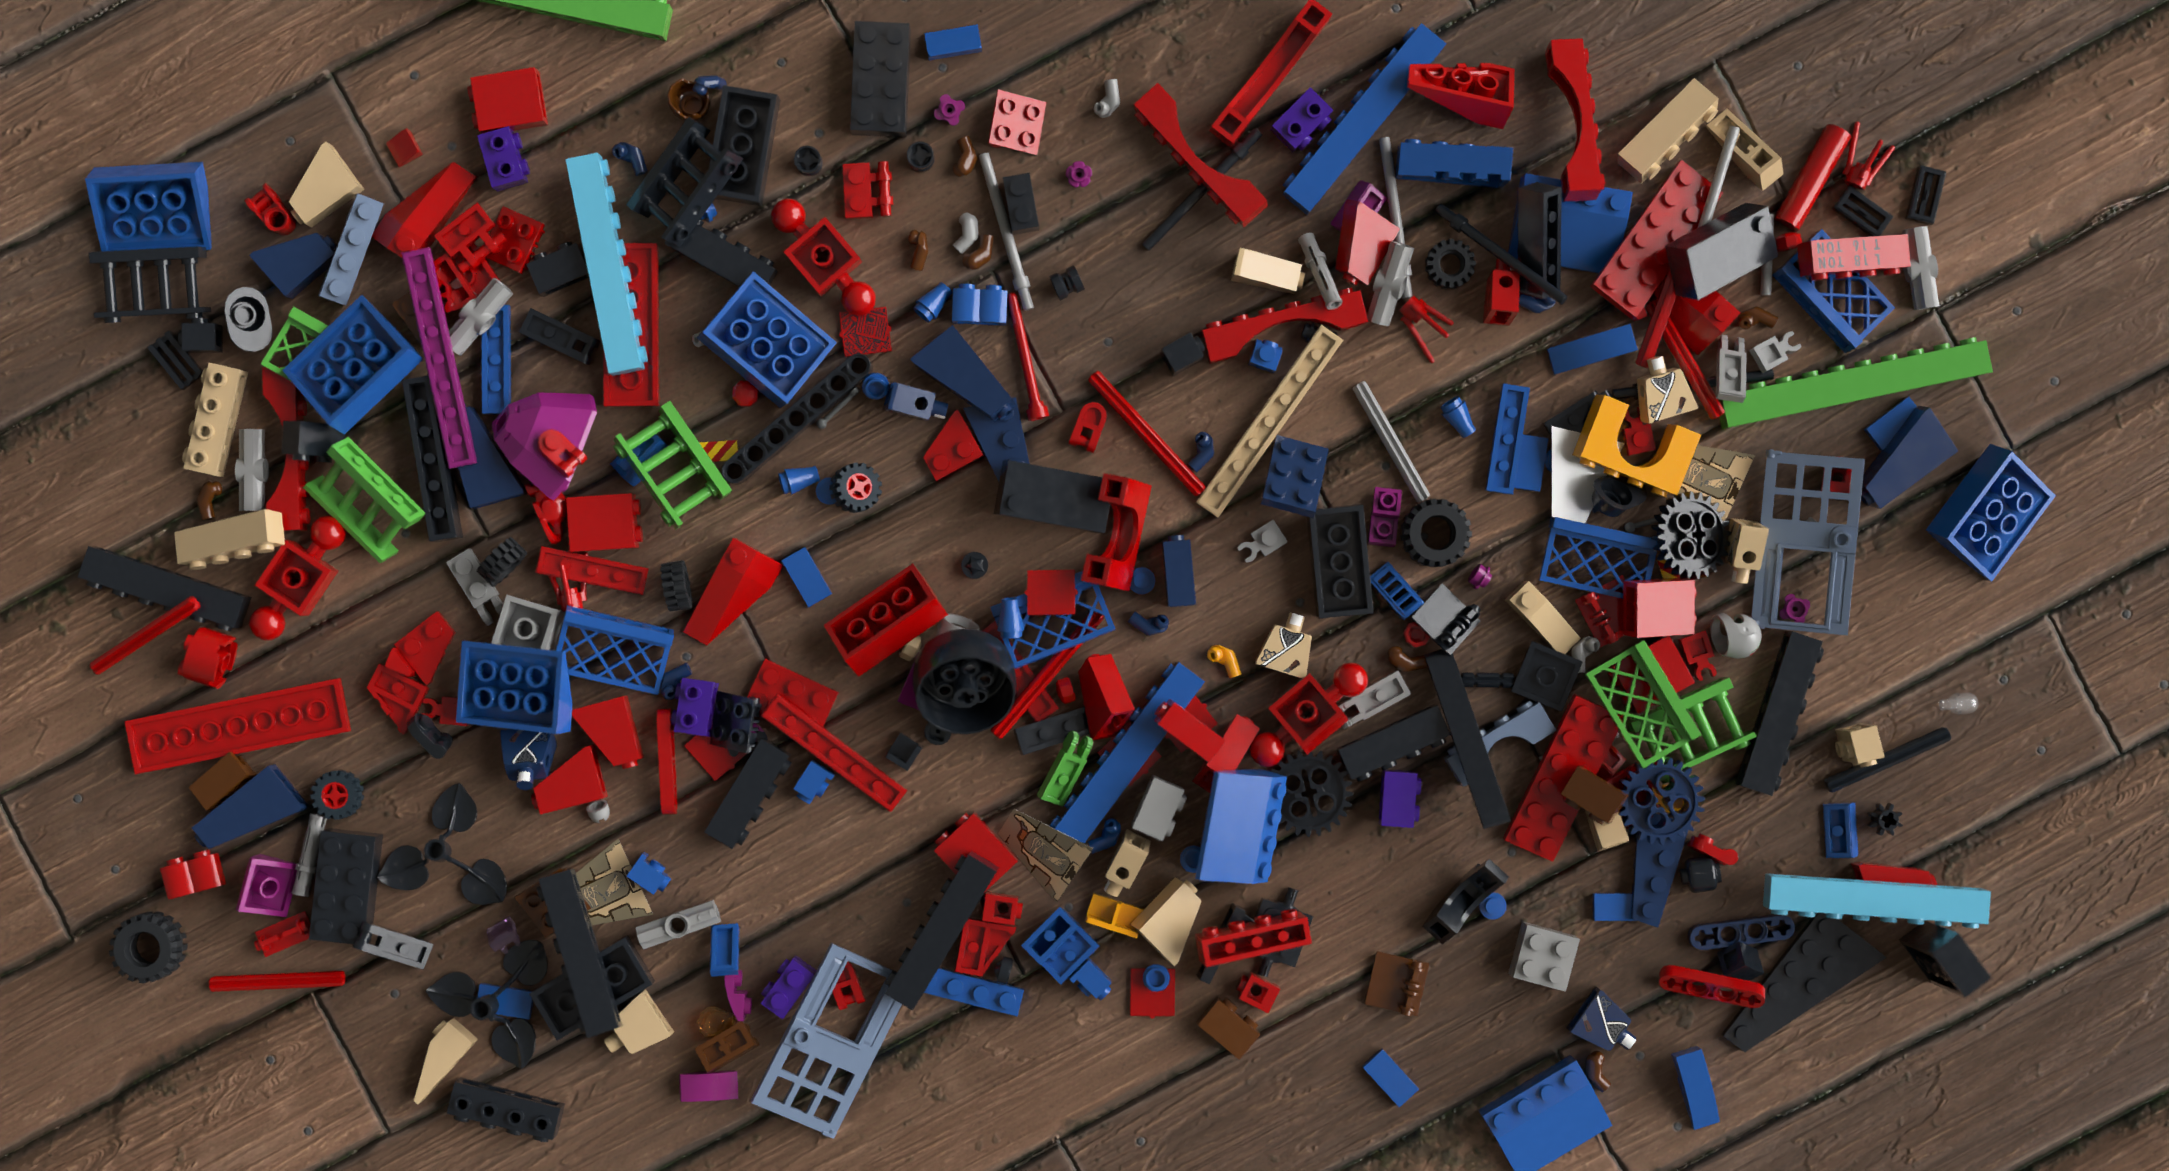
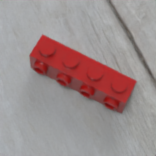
(1252, 938)

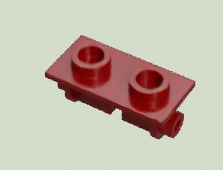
(283, 934)

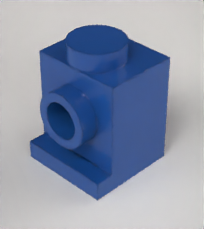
(1265, 355)
(813, 782)
(649, 874)
(1091, 980)

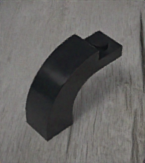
(1463, 899)

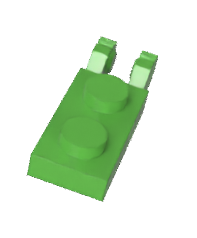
(1065, 769)

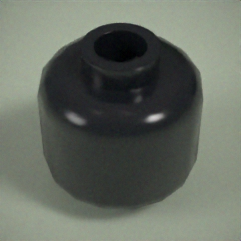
(1701, 874)

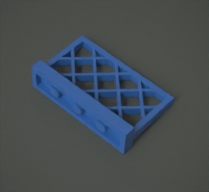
(1822, 310)
(1599, 535)
(1022, 603)
(621, 628)

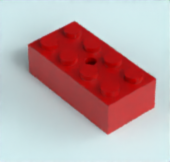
(885, 620)

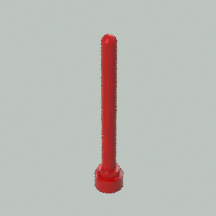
(1036, 408)

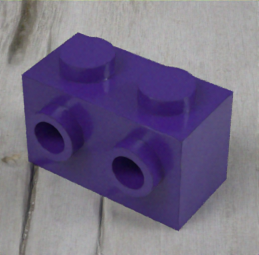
(1301, 120)
(503, 158)
(695, 707)
(1399, 798)
(789, 986)

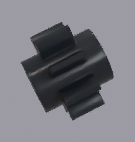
(1881, 825)

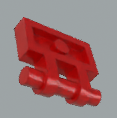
(858, 191)
(465, 231)

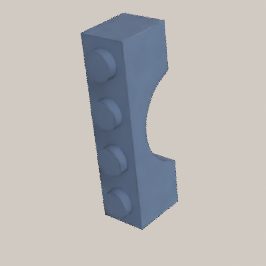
(351, 249)
(1528, 723)

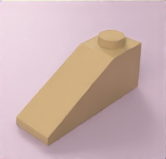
(1750, 152)
(1542, 617)
(443, 1053)

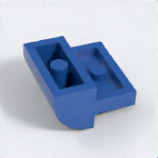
(1060, 945)

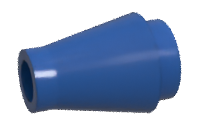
(931, 303)
(1457, 414)
(796, 479)
(1010, 619)

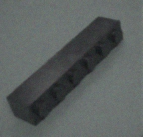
(431, 461)
(163, 587)
(1779, 713)
(942, 929)
(580, 953)

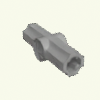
(1922, 270)
(1390, 283)
(478, 315)
(251, 469)
(662, 929)

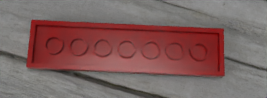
(237, 726)

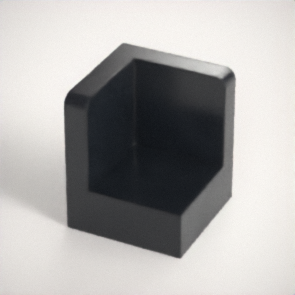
(904, 751)
(1740, 961)

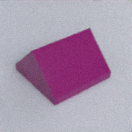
(267, 886)

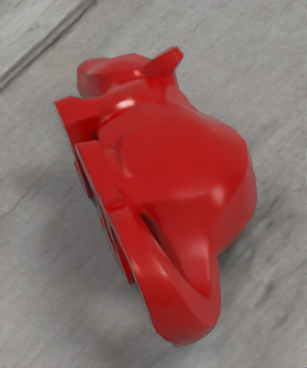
(549, 512)

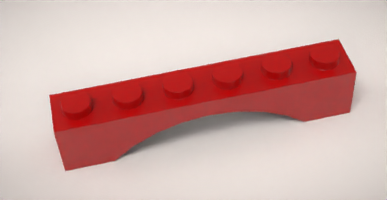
(1568, 70)
(1271, 72)
(1236, 195)
(1228, 339)
(289, 495)

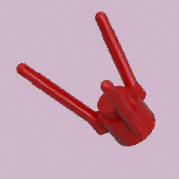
(1861, 174)
(1416, 310)
(568, 595)

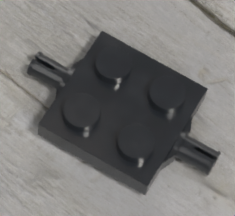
(1271, 908)

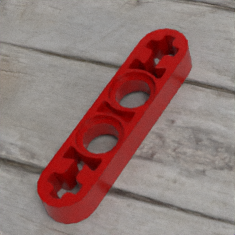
(667, 762)
(1751, 994)

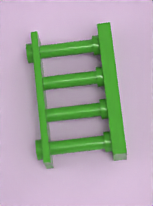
(684, 441)
(378, 486)
(1693, 703)

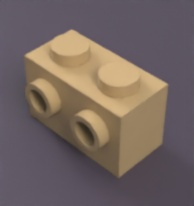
(1859, 744)

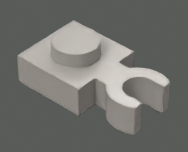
(1773, 352)
(1266, 540)

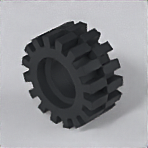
(1466, 264)
(501, 562)
(676, 585)

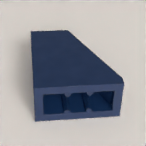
(296, 262)
(1178, 572)

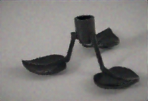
(455, 812)
(455, 993)

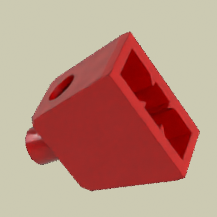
(1501, 295)

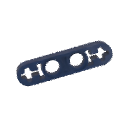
(1740, 928)

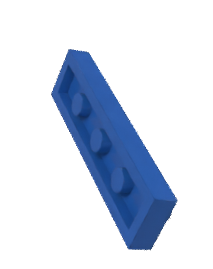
(497, 364)
(1507, 439)
(976, 991)

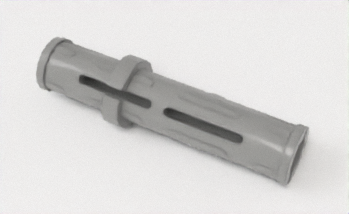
(1310, 246)
(309, 855)

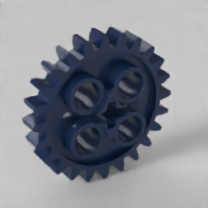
(1679, 786)

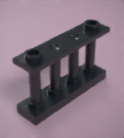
(667, 169)
(135, 260)

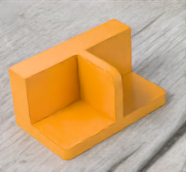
(1113, 915)

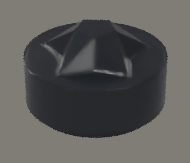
(974, 565)
(936, 735)
(1003, 969)

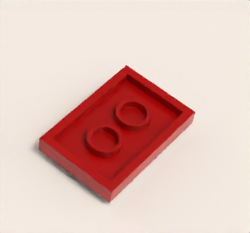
(804, 693)

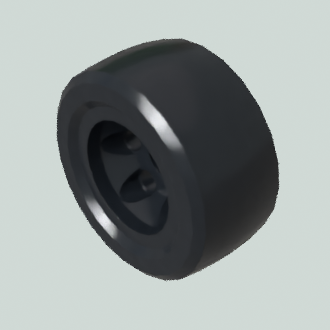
(961, 700)

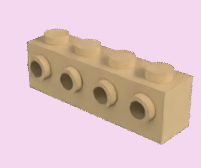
(1667, 131)
(215, 419)
(229, 539)

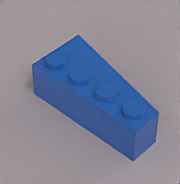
(1454, 163)

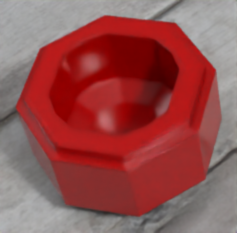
(1788, 241)
(745, 394)
(1415, 635)
(1065, 690)

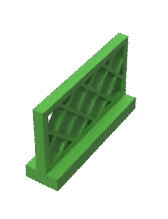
(301, 321)
(1662, 690)

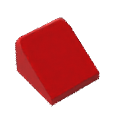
(404, 147)
(399, 664)
(1611, 763)

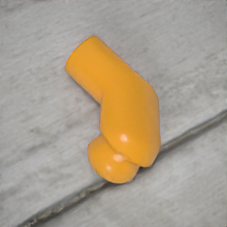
(1225, 657)

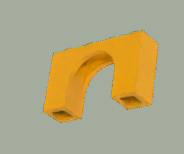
(1599, 447)

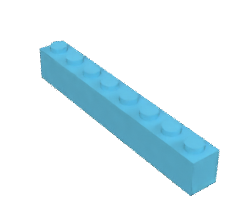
(605, 264)
(1876, 899)

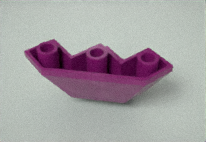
(525, 420)

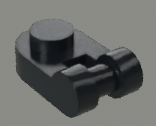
(429, 736)

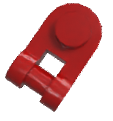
(1091, 417)
(553, 444)
(1703, 845)
(848, 978)

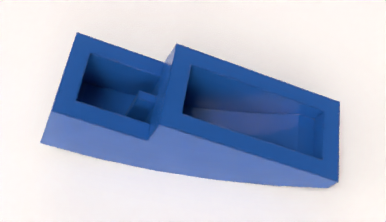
(1592, 349)
(1696, 1087)

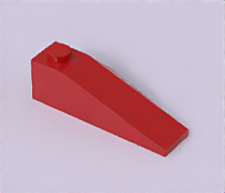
(1476, 93)
(424, 212)
(1700, 320)
(736, 584)

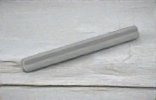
(1391, 441)

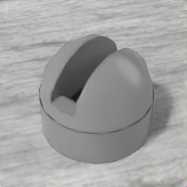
(598, 810)

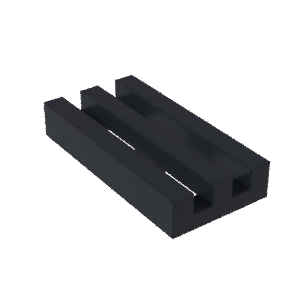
(1843, 199)
(1919, 217)
(161, 342)

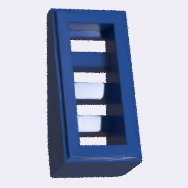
(1408, 610)

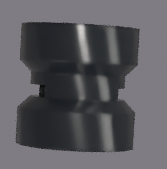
(919, 152)
(807, 156)
(1072, 279)

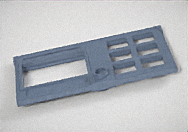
(1807, 535)
(827, 1046)

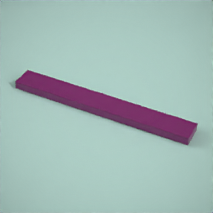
(439, 358)

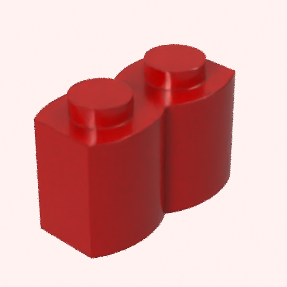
(192, 875)

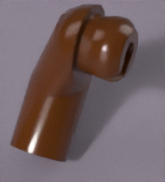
(967, 159)
(921, 249)
(980, 256)
(1754, 316)
(205, 499)
(1403, 662)
(1593, 1070)

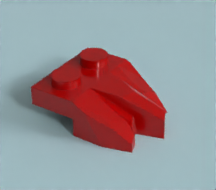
(460, 286)

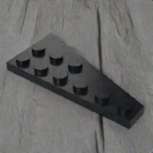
(1810, 970)

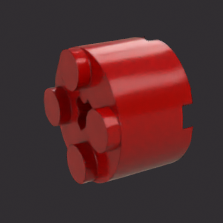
(208, 657)

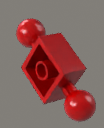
(789, 217)
(279, 580)
(1308, 695)

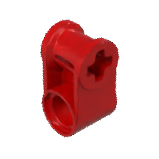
(268, 207)

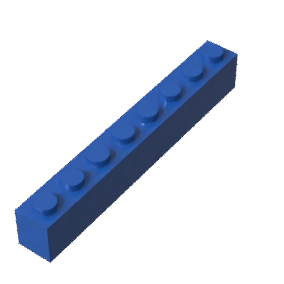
(1361, 121)
(1127, 757)

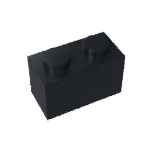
(1021, 203)
(558, 269)
(1183, 353)
(309, 439)

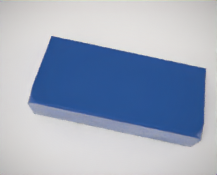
(953, 42)
(642, 452)
(1840, 830)

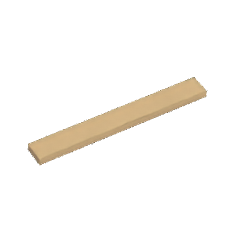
(1269, 421)

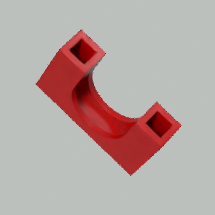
(1129, 505)

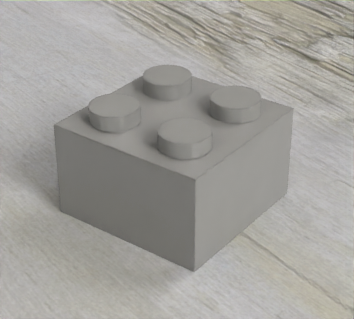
(527, 624)
(1158, 808)
(1543, 956)

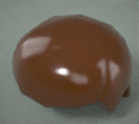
(686, 102)

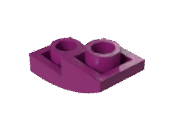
(1384, 517)
(738, 998)
(708, 1086)

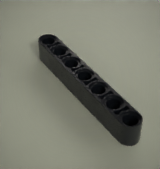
(784, 423)
(1467, 739)

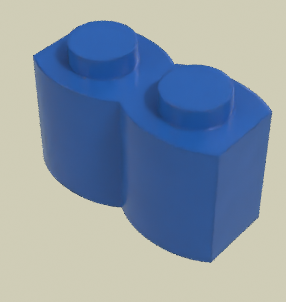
(979, 306)

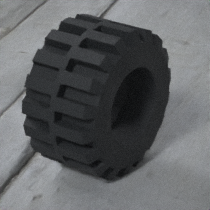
(1458, 526)
(126, 949)

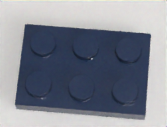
(1294, 476)

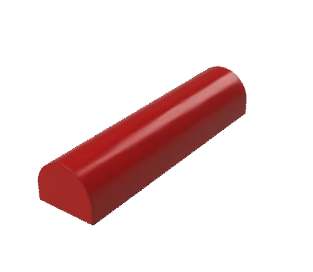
(1812, 177)

